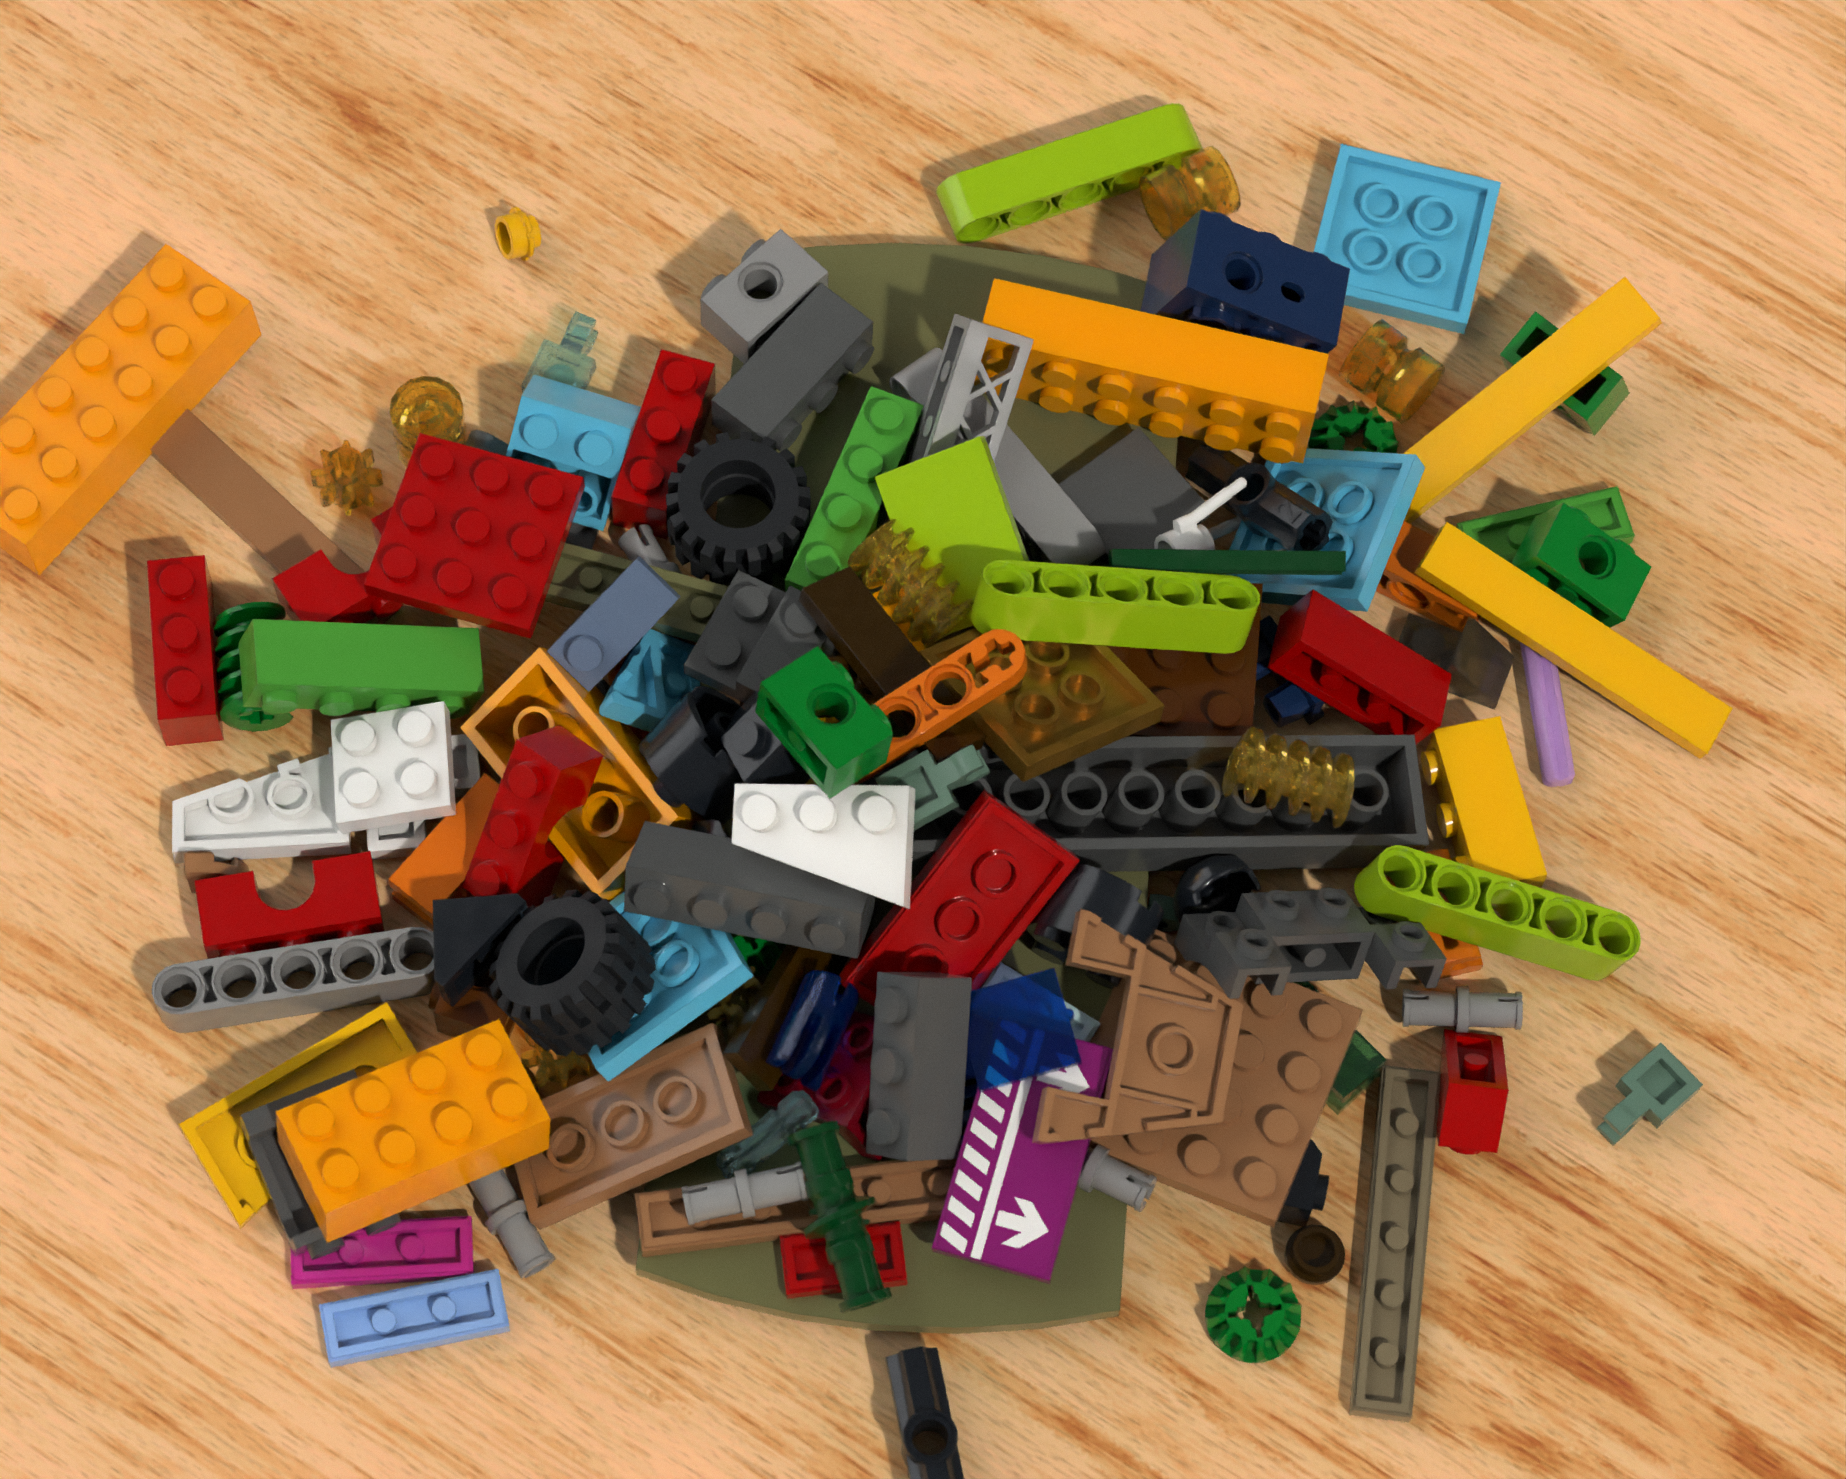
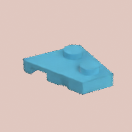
(649, 681)

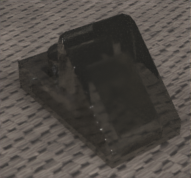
(1472, 657)

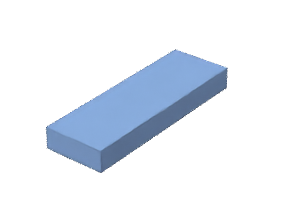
(414, 1318)

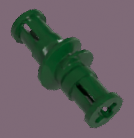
(839, 1216)

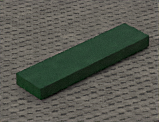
(1231, 561)

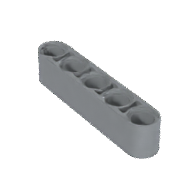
(1044, 514)
(273, 967)

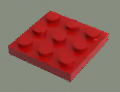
(474, 535)

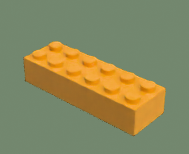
(1157, 372)
(113, 399)

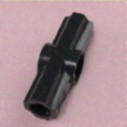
(1264, 503)
(923, 1406)

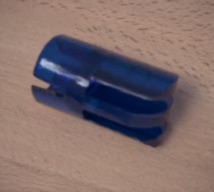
(813, 1028)

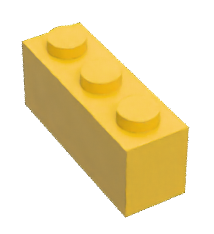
(1483, 800)

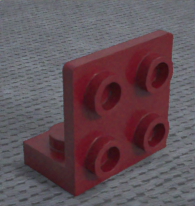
(845, 1087)

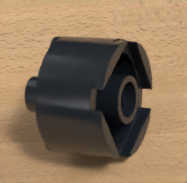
(690, 756)
(1104, 896)

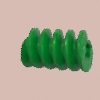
(229, 629)

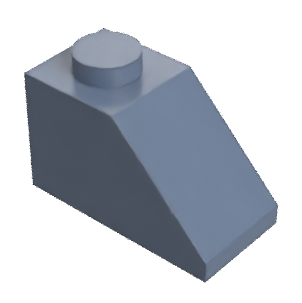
(613, 623)

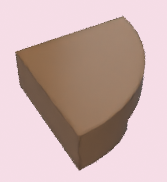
(202, 866)

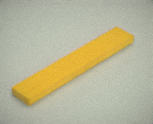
(1529, 391)
(1573, 640)

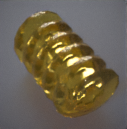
(909, 584)
(1291, 773)

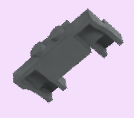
(1303, 939)

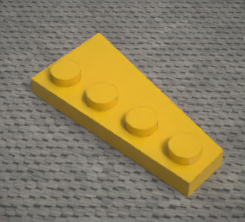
(216, 1130)

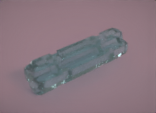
(769, 1134)

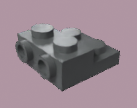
(752, 637)

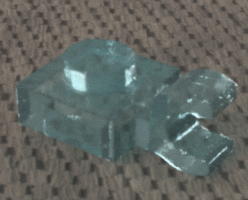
(569, 360)

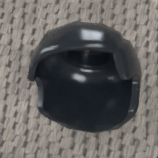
(1213, 886)

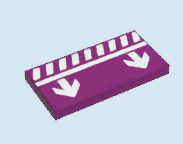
(1013, 1194)

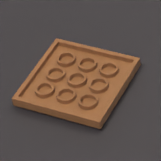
(1276, 1093)

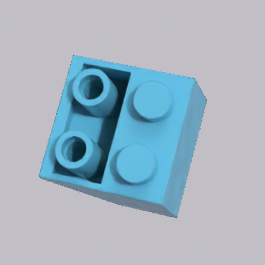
(576, 435)

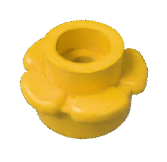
(517, 234)

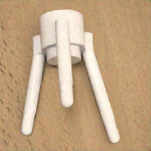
(1190, 536)

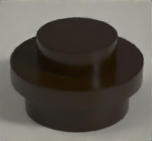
(1314, 1254)

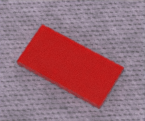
(967, 900)

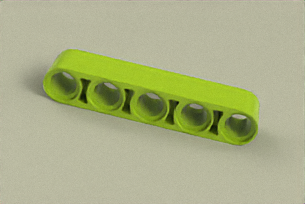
(1065, 173)
(1115, 606)
(1522, 906)

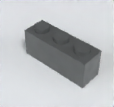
(795, 370)
(918, 1065)

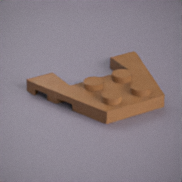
(1168, 1049)

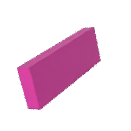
(406, 1253)

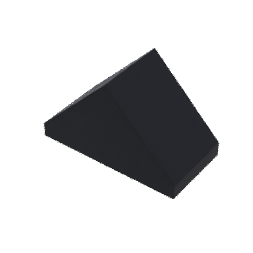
(466, 939)

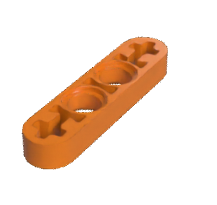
(935, 718)

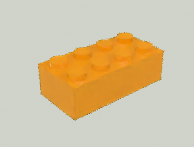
(605, 829)
(413, 1130)

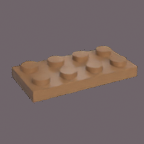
(634, 1128)

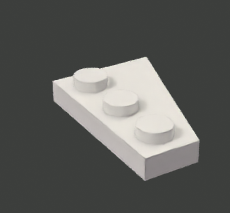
(263, 818)
(852, 838)

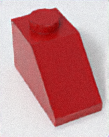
(1471, 1092)

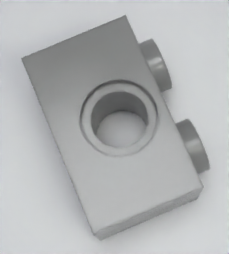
(768, 265)

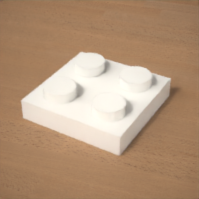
(393, 767)

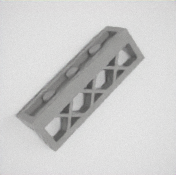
(954, 384)

